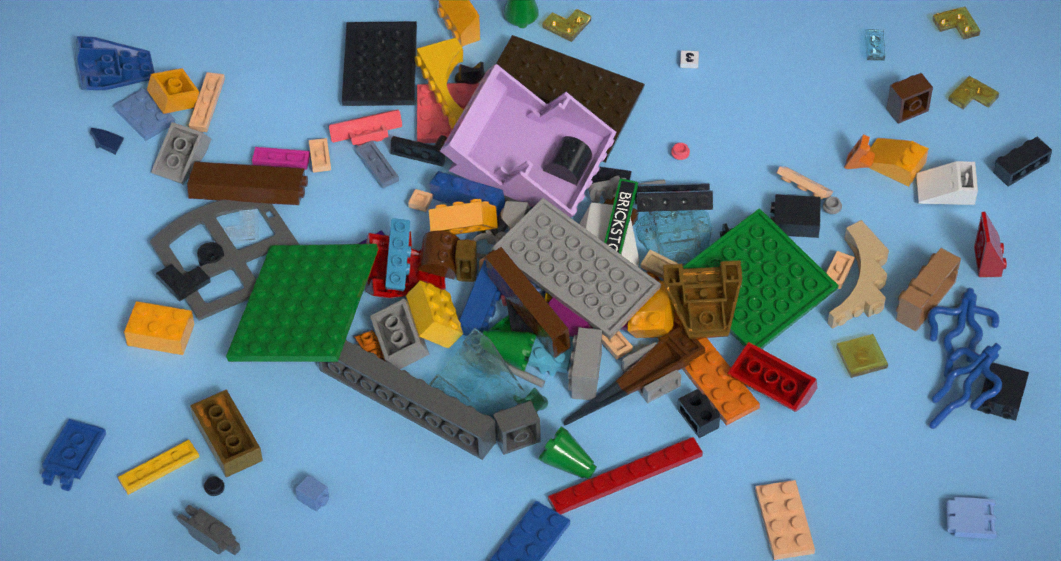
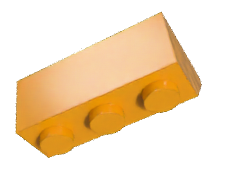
(460, 19)

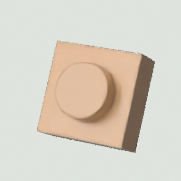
(420, 200)

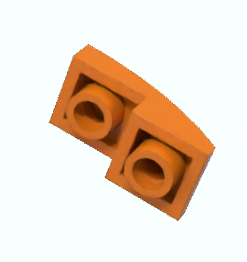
(370, 343)

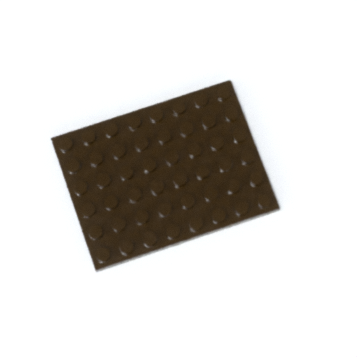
(554, 73)

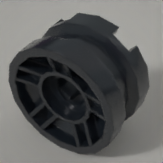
(208, 250)

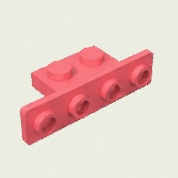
(366, 128)

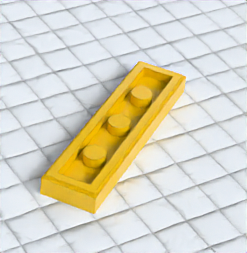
(158, 467)

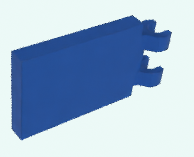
(72, 453)

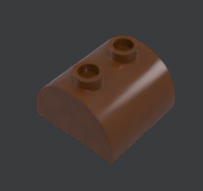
(438, 254)

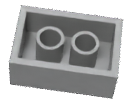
(399, 335)
(585, 363)

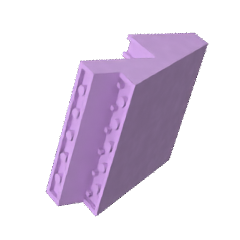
(511, 135)

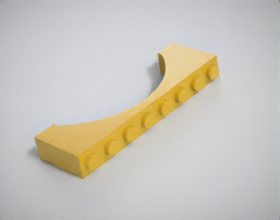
(436, 65)

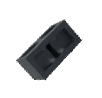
(695, 414)

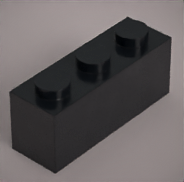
(1022, 161)

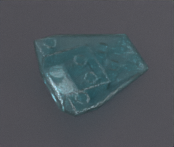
(479, 376)

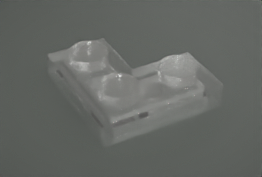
(247, 230)

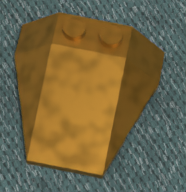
(704, 297)

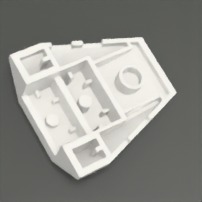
(597, 221)

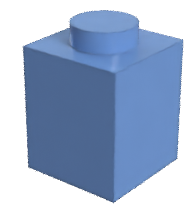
(312, 493)

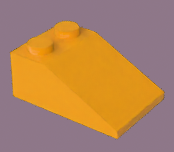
(898, 159)
(654, 317)

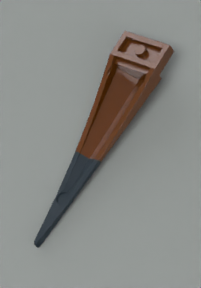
(669, 354)

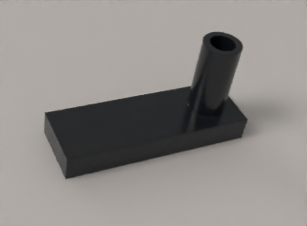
(419, 151)

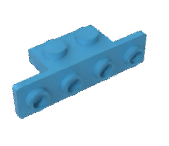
(397, 254)

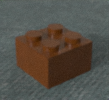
(909, 98)

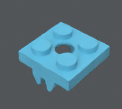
(546, 362)

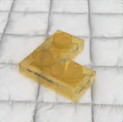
(959, 19)
(567, 28)
(973, 89)

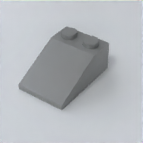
(179, 152)

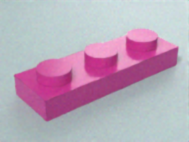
(281, 157)

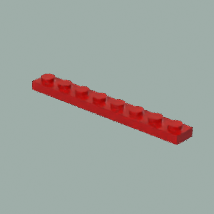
(625, 476)

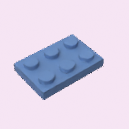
(144, 114)

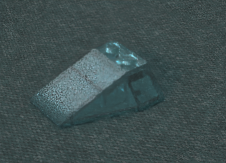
(675, 233)

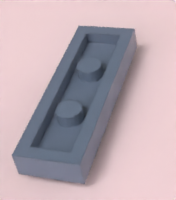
(377, 164)

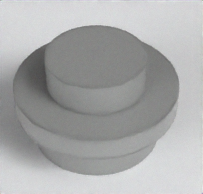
(832, 205)

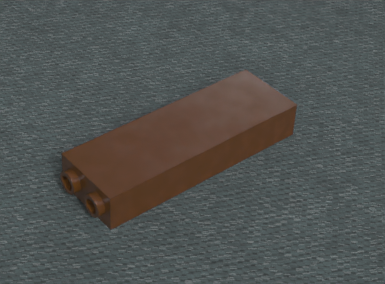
(247, 183)
(528, 302)

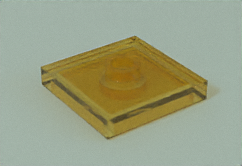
(862, 355)

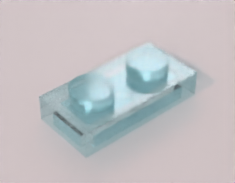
(875, 44)

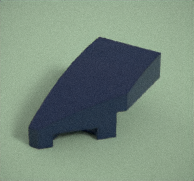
(106, 140)

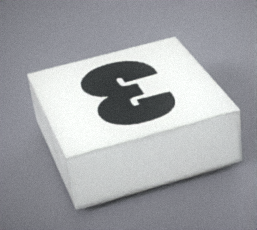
(689, 59)

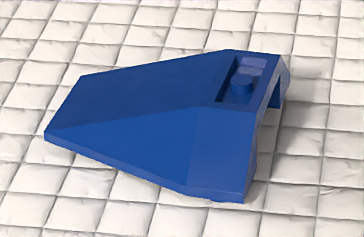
(110, 64)

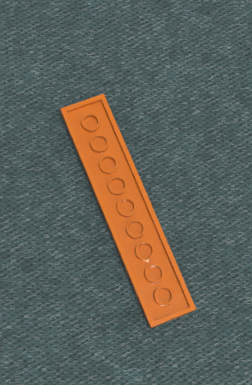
(711, 378)

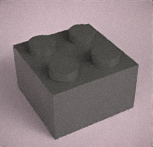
(517, 427)

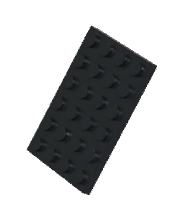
(379, 63)

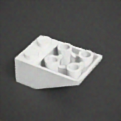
(948, 184)

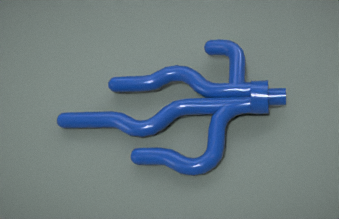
(966, 308)
(976, 368)

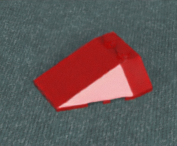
(377, 278)

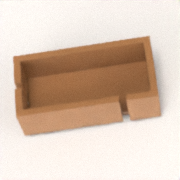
(927, 289)

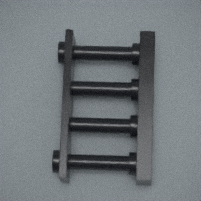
(674, 197)

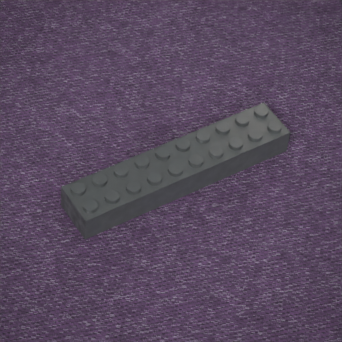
(413, 399)

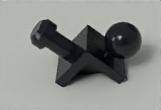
(470, 75)

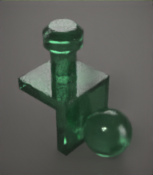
(538, 400)

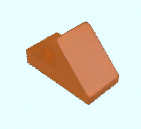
(860, 155)

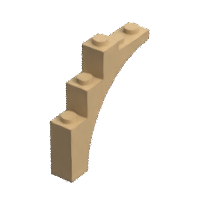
(870, 257)

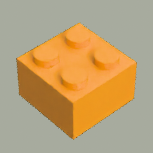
(173, 90)

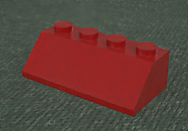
(773, 377)

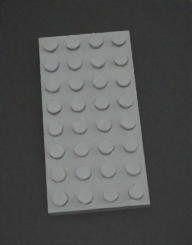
(577, 268)

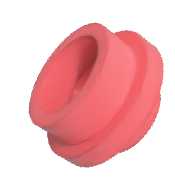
(680, 151)

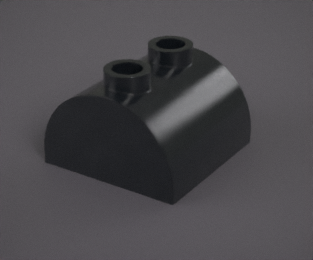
(569, 159)

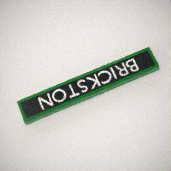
(621, 214)

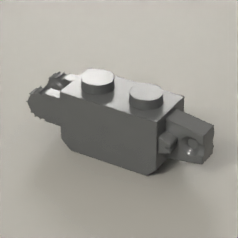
(209, 531)

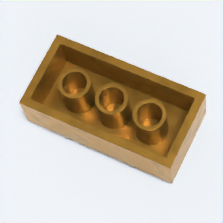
(226, 433)

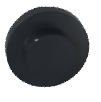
(214, 486)

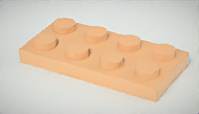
(784, 520)

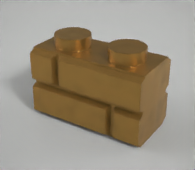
(466, 260)

